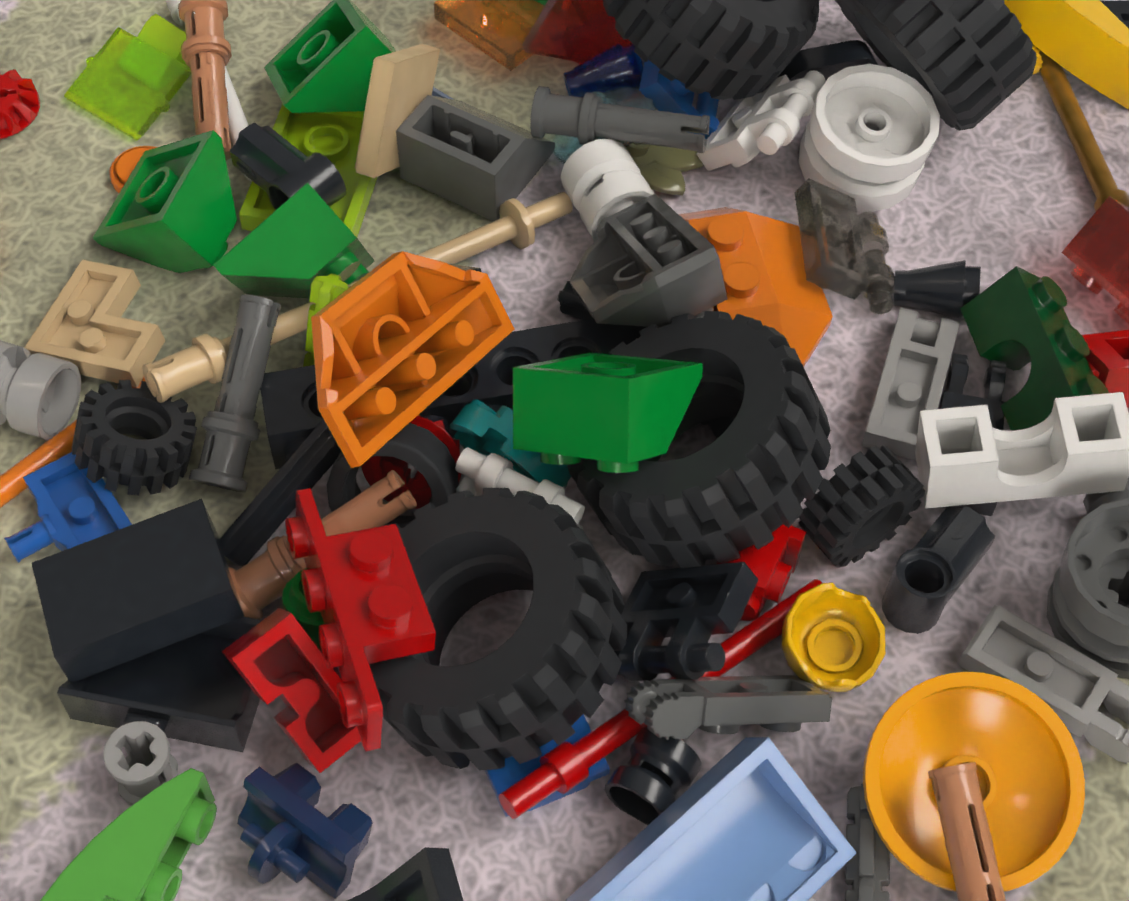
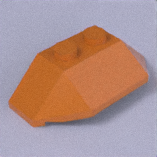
(766, 275)
(399, 345)

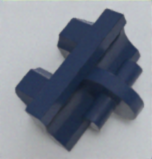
(297, 837)

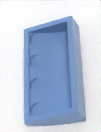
(731, 837)

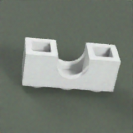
(1068, 454)

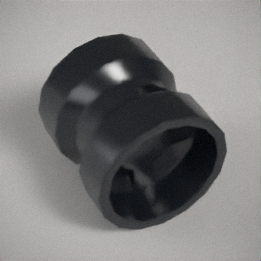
(652, 775)

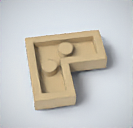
(89, 326)

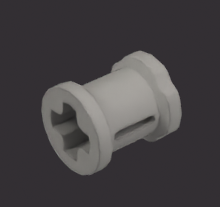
(146, 759)

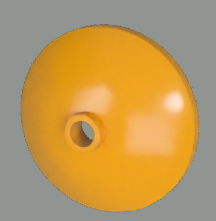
(1024, 771)

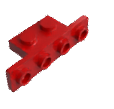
(366, 604)

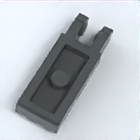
(725, 703)

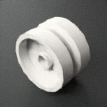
(869, 135)

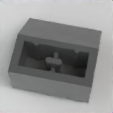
(468, 154)

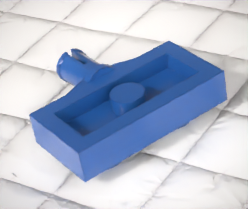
(68, 508)

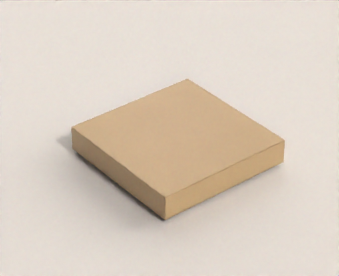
(395, 89)

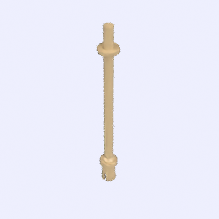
(208, 354)

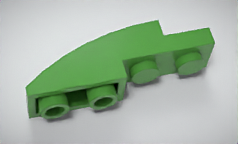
(142, 847)

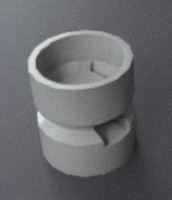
(37, 391)

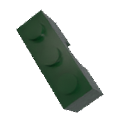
(1025, 322)

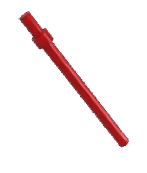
(569, 763)

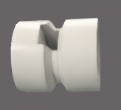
(602, 181)

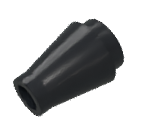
(938, 288)

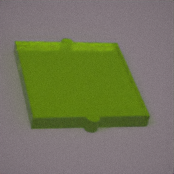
(128, 84)

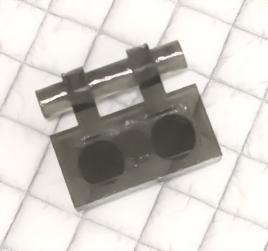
(843, 248)

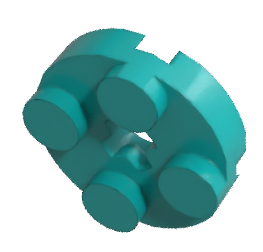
(493, 433)

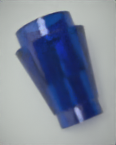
(606, 71)

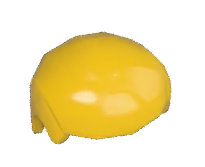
(833, 638)

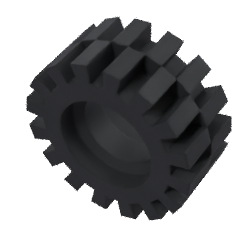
(128, 460)
(861, 505)

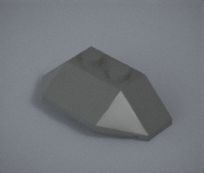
(648, 268)

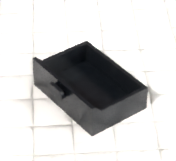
(135, 591)
(180, 688)

